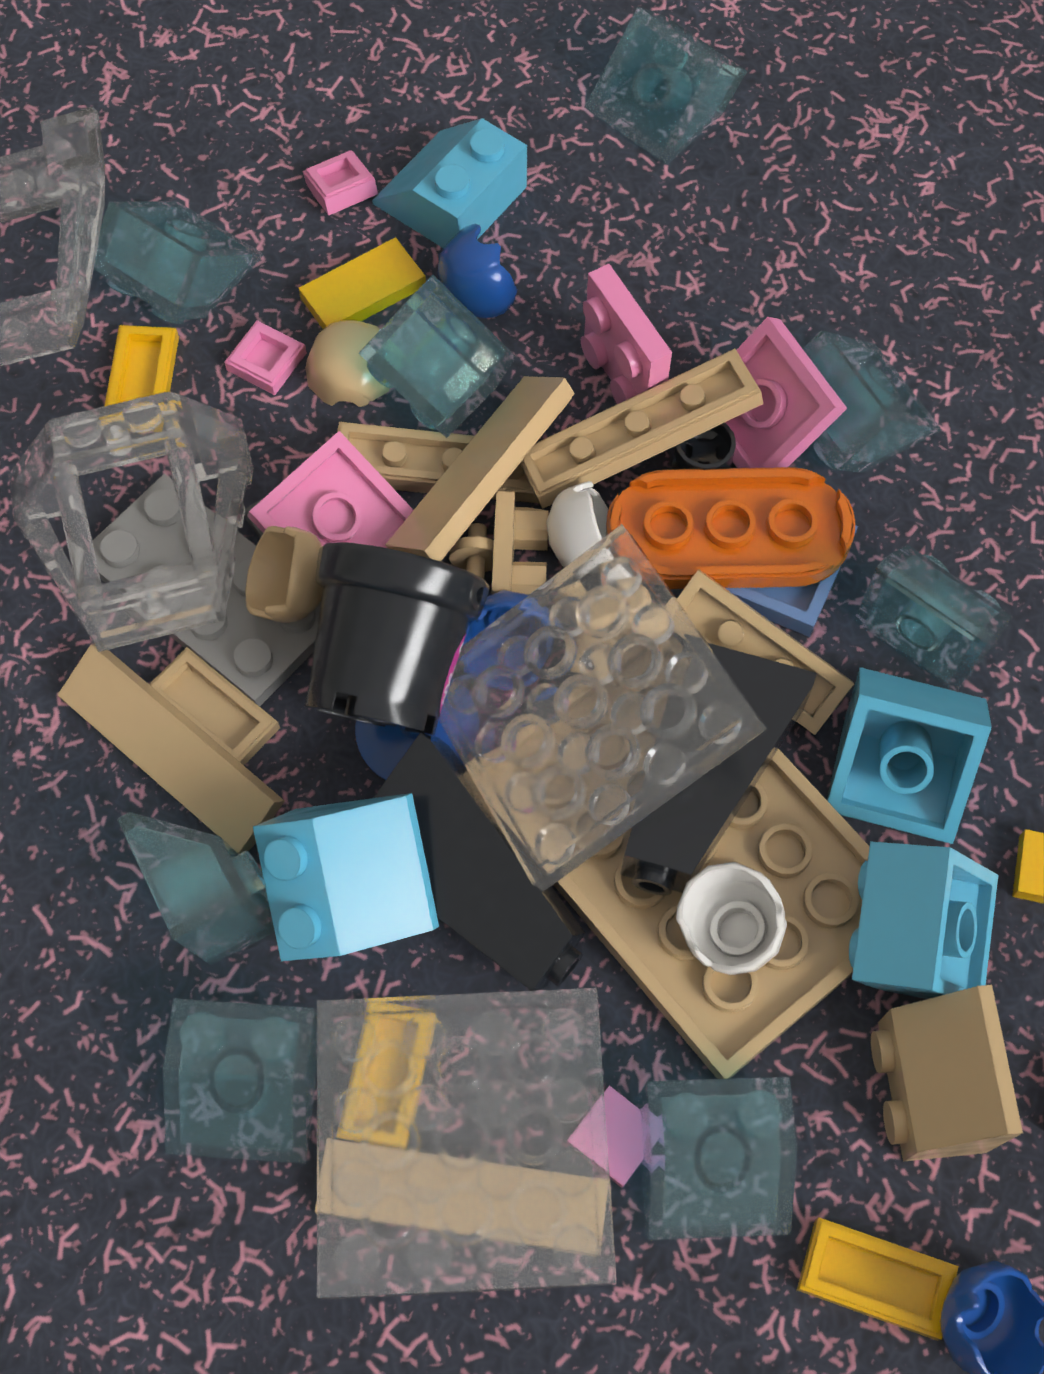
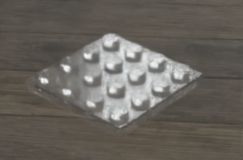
(590, 708)
(461, 1145)

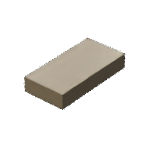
(215, 705)

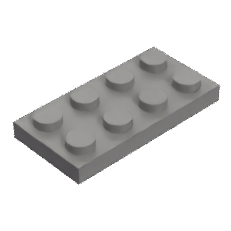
(243, 648)

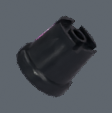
(389, 634)

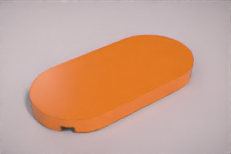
(737, 525)

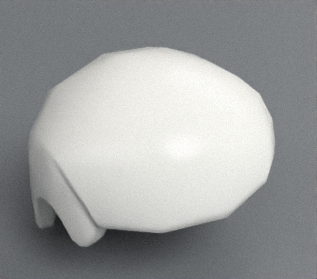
(576, 522)
(731, 918)

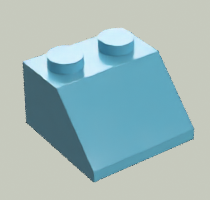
(457, 181)
(908, 755)
(345, 876)
(922, 920)

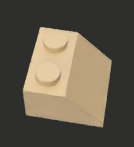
(946, 1076)

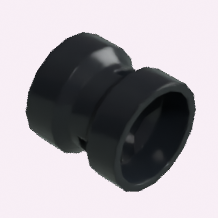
(707, 450)

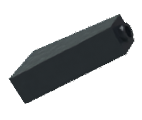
(682, 833)
(476, 874)

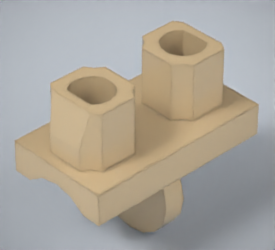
(514, 530)

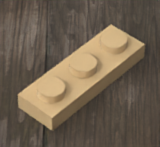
(737, 626)

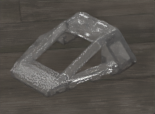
(67, 175)
(199, 447)

